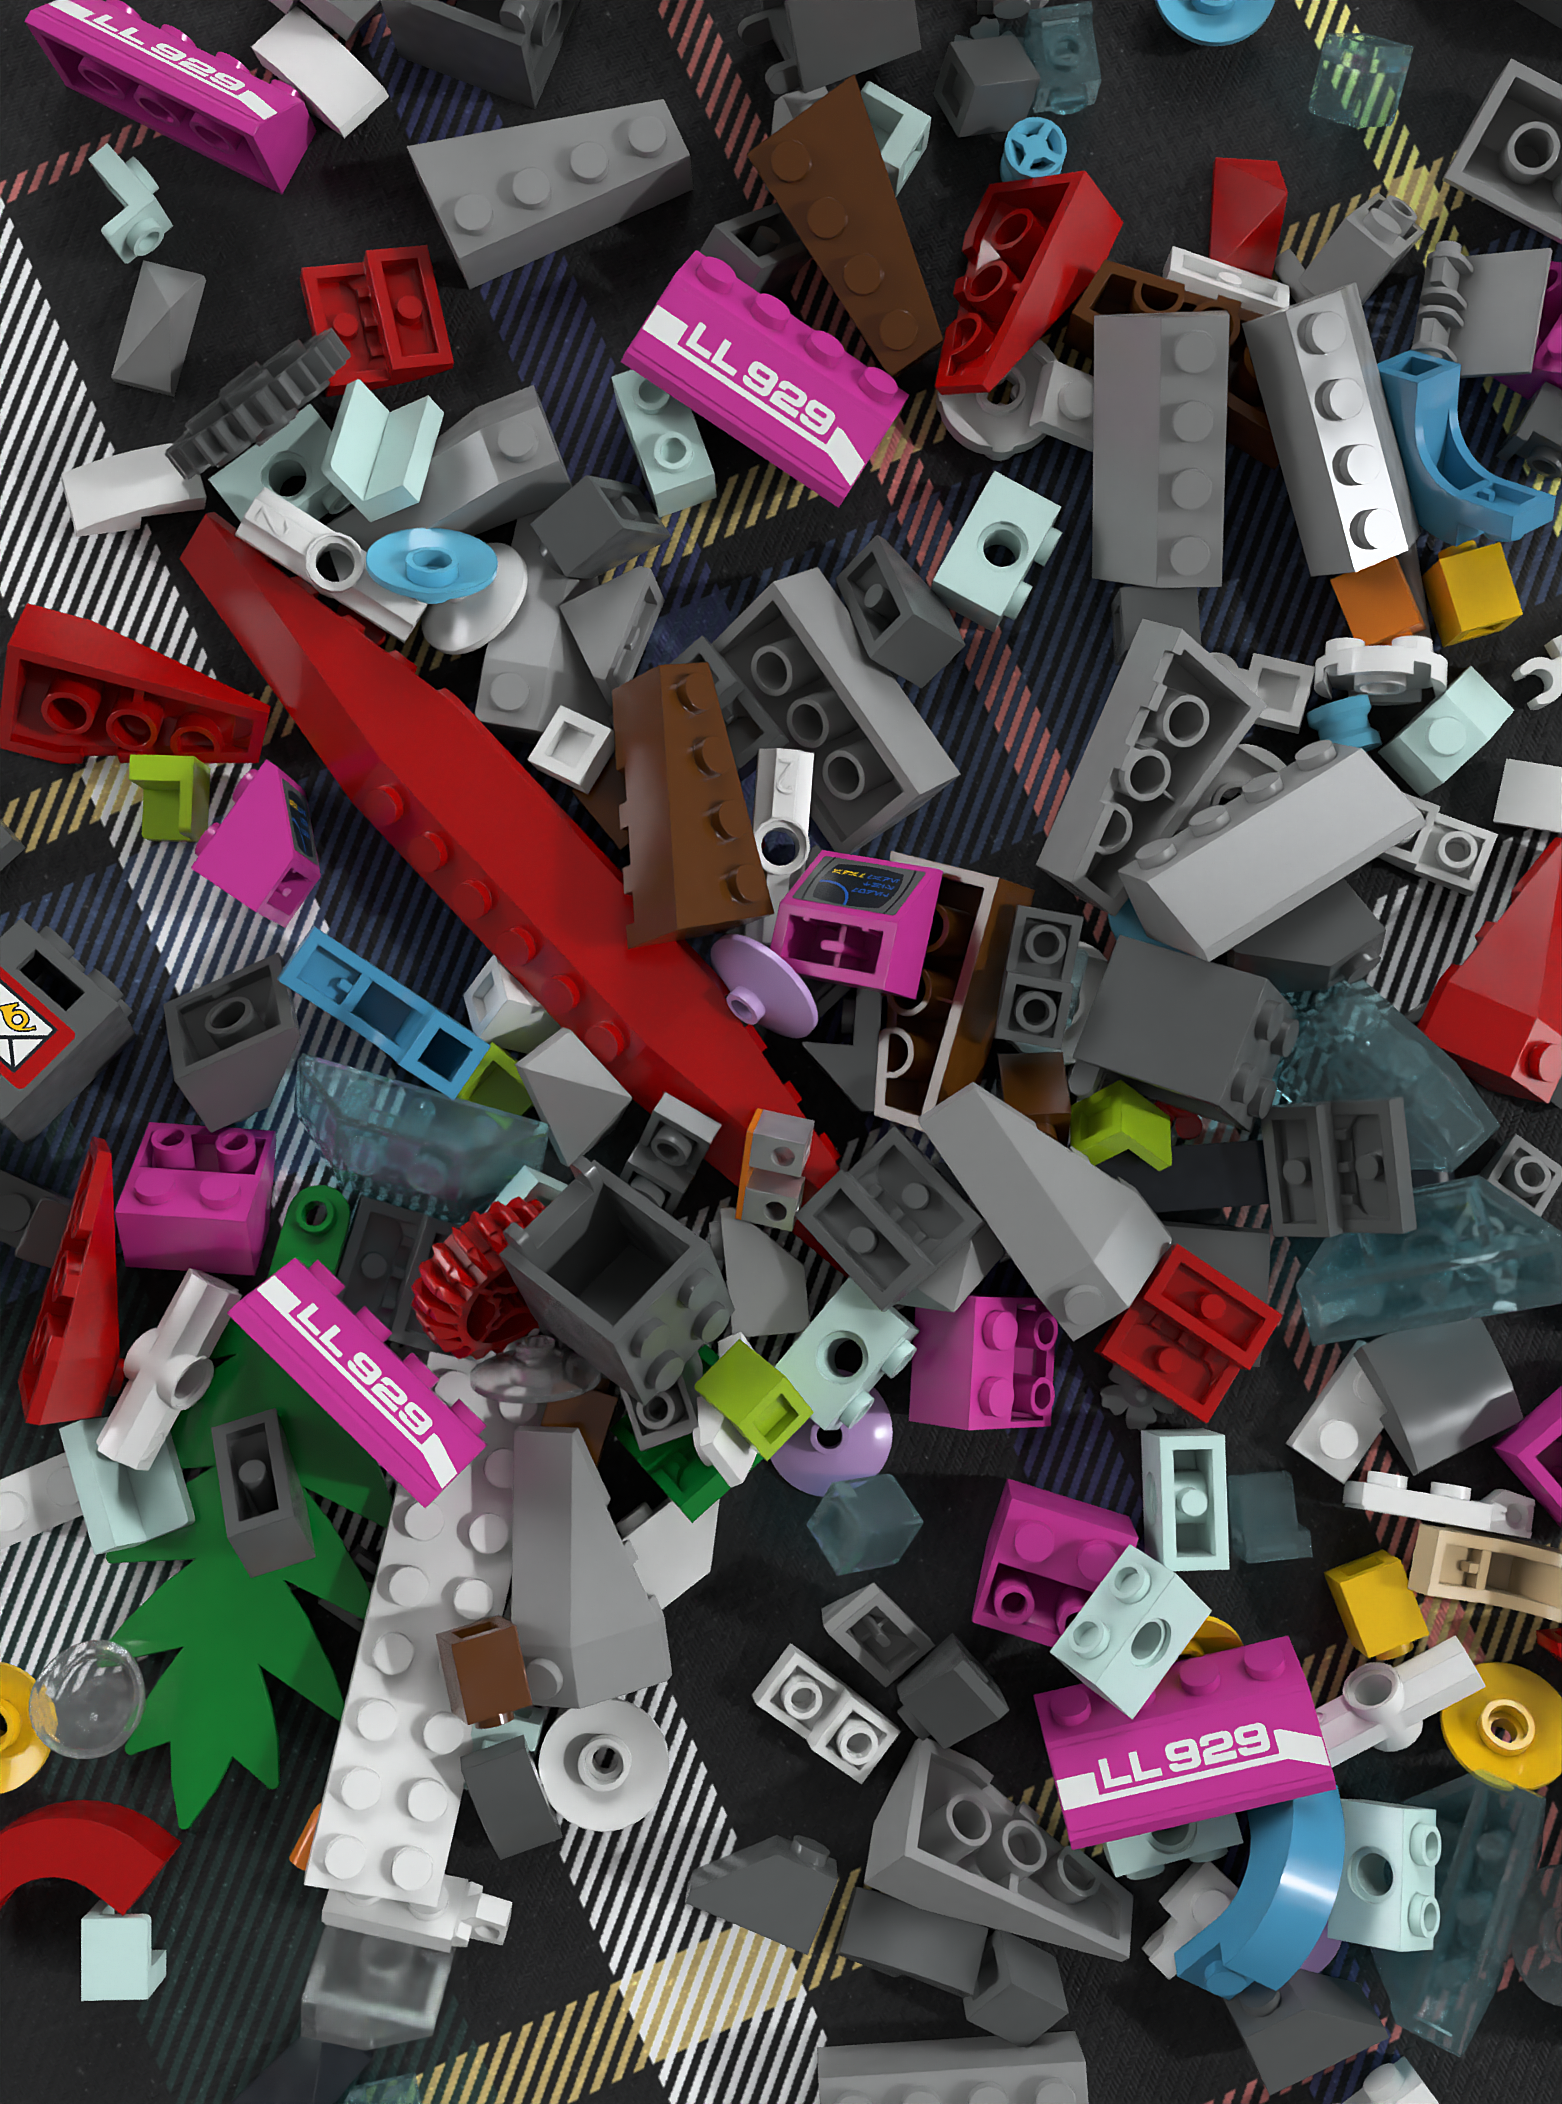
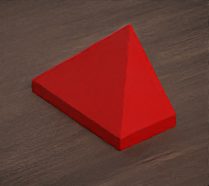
(1246, 213)

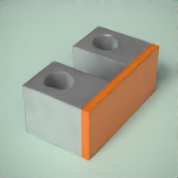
(772, 1169)

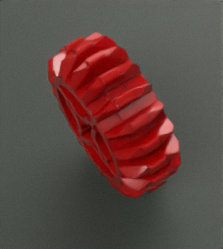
(466, 1290)

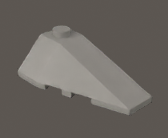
(480, 476)
(536, 658)
(1063, 1221)
(574, 1584)
(979, 1858)

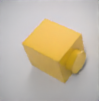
(1471, 592)
(1377, 1605)

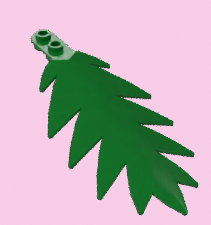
(228, 1624)

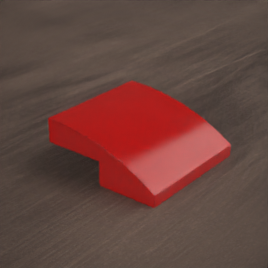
(382, 314)
(1189, 1333)

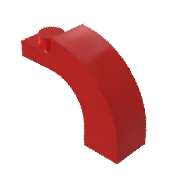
(87, 1842)

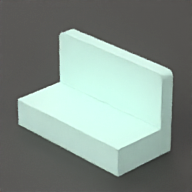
(379, 454)
(123, 1503)

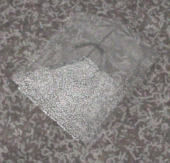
(372, 1990)

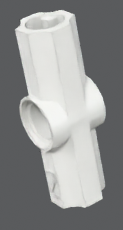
(299, 542)
(783, 806)
(167, 1370)
(1388, 1704)

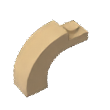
(1488, 1570)

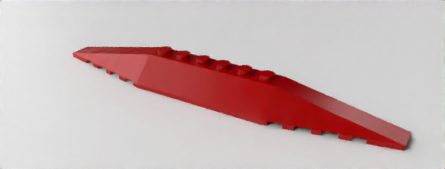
(502, 855)

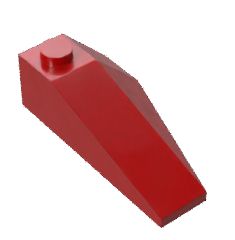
(1027, 262)
(97, 693)
(1505, 1001)
(76, 1334)

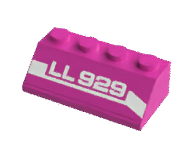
(176, 87)
(765, 377)
(360, 1379)
(1204, 1745)

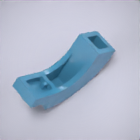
(1446, 483)
(384, 1012)
(1280, 1902)

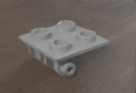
(1482, 309)

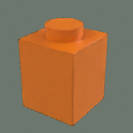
(1378, 603)

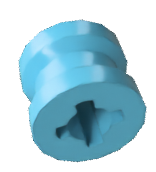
(1029, 143)
(1345, 723)

